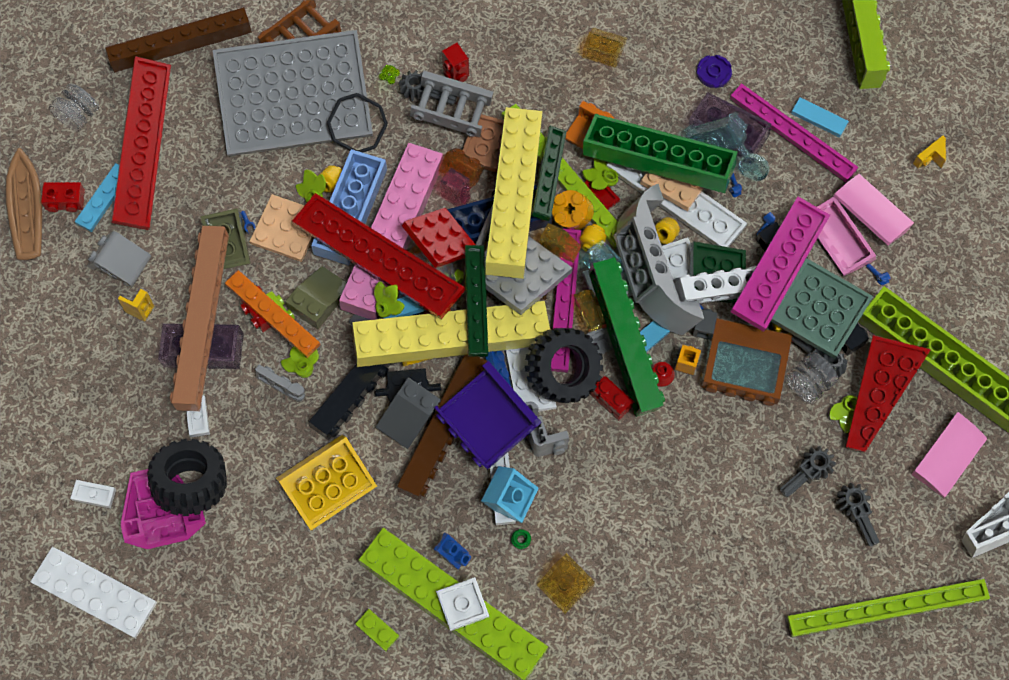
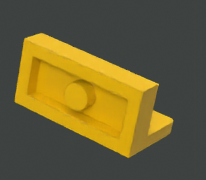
(140, 307)

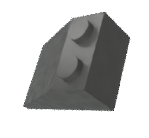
(408, 413)

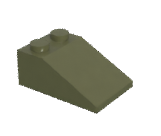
(237, 248)
(316, 297)

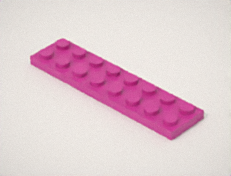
(780, 264)

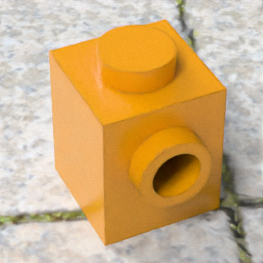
(688, 359)

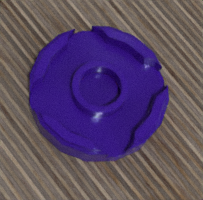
(714, 71)

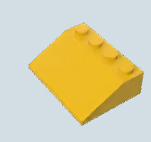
(326, 482)

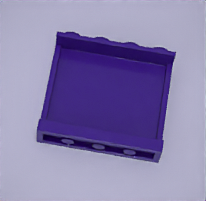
(488, 417)

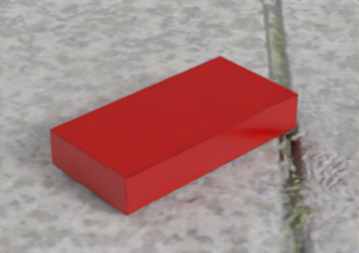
(606, 196)

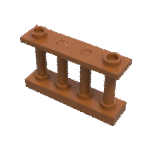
(294, 17)

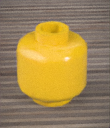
(331, 176)
(667, 230)
(591, 235)

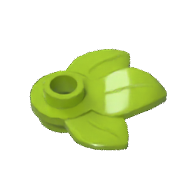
(600, 175)
(311, 185)
(387, 298)
(298, 360)
(843, 413)

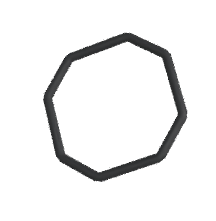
(371, 102)

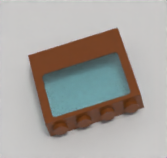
(747, 362)

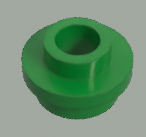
(521, 532)

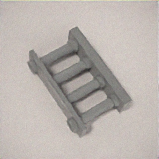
(456, 88)

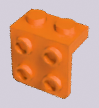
(582, 123)

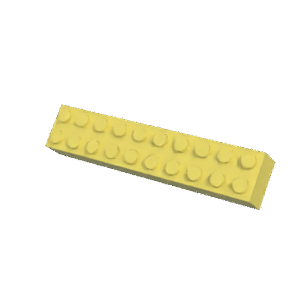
(514, 193)
(430, 337)

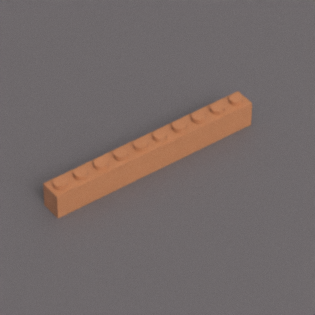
(200, 319)

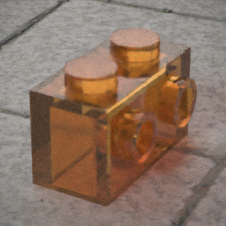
(463, 164)

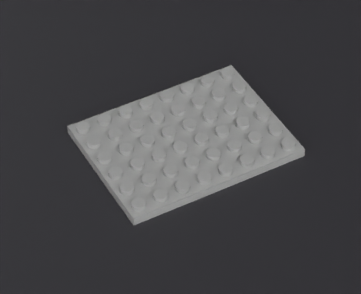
(286, 90)

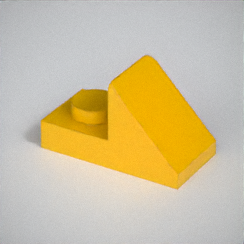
(934, 152)

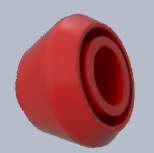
(664, 372)

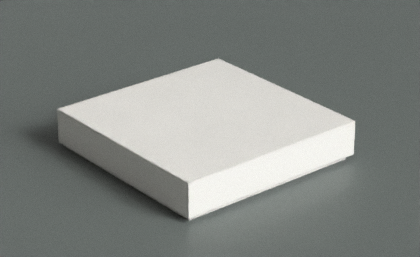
(462, 604)

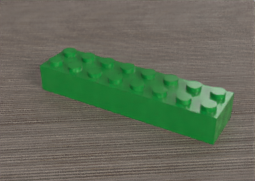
(660, 153)
(626, 337)

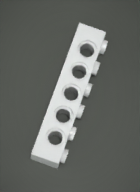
(720, 279)

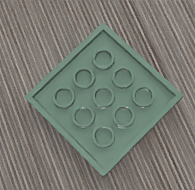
(821, 308)

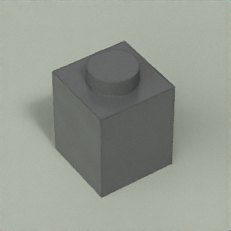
(706, 327)

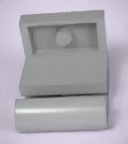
(119, 258)
(541, 442)

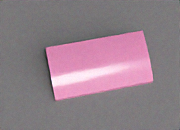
(873, 209)
(843, 239)
(950, 455)

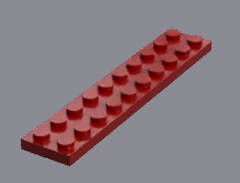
(141, 144)
(379, 256)

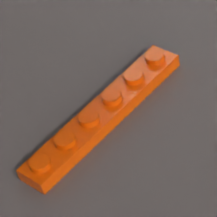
(272, 314)

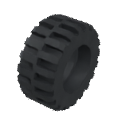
(586, 371)
(193, 496)

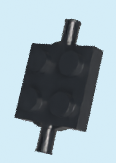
(397, 379)

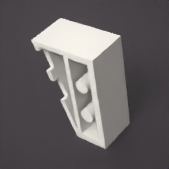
(989, 530)

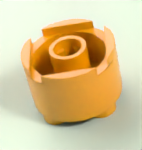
(564, 204)

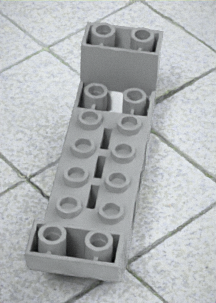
(648, 267)

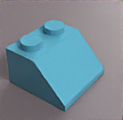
(510, 493)

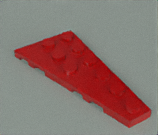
(884, 380)

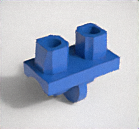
(452, 551)

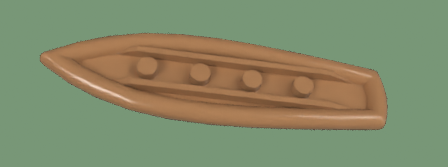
(24, 207)

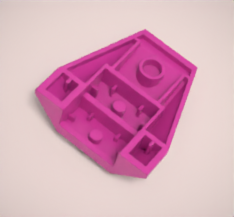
(147, 524)

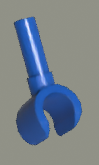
(736, 189)
(769, 219)
(247, 222)
(881, 278)

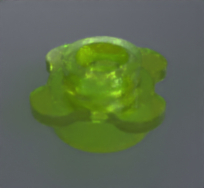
(389, 69)

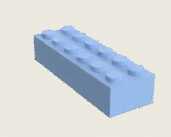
(354, 194)

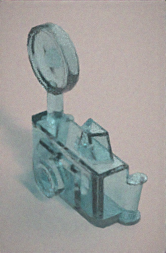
(730, 134)

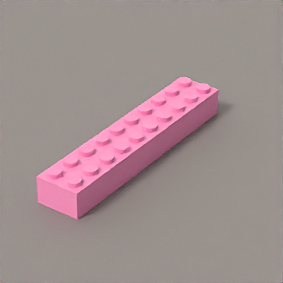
(403, 201)

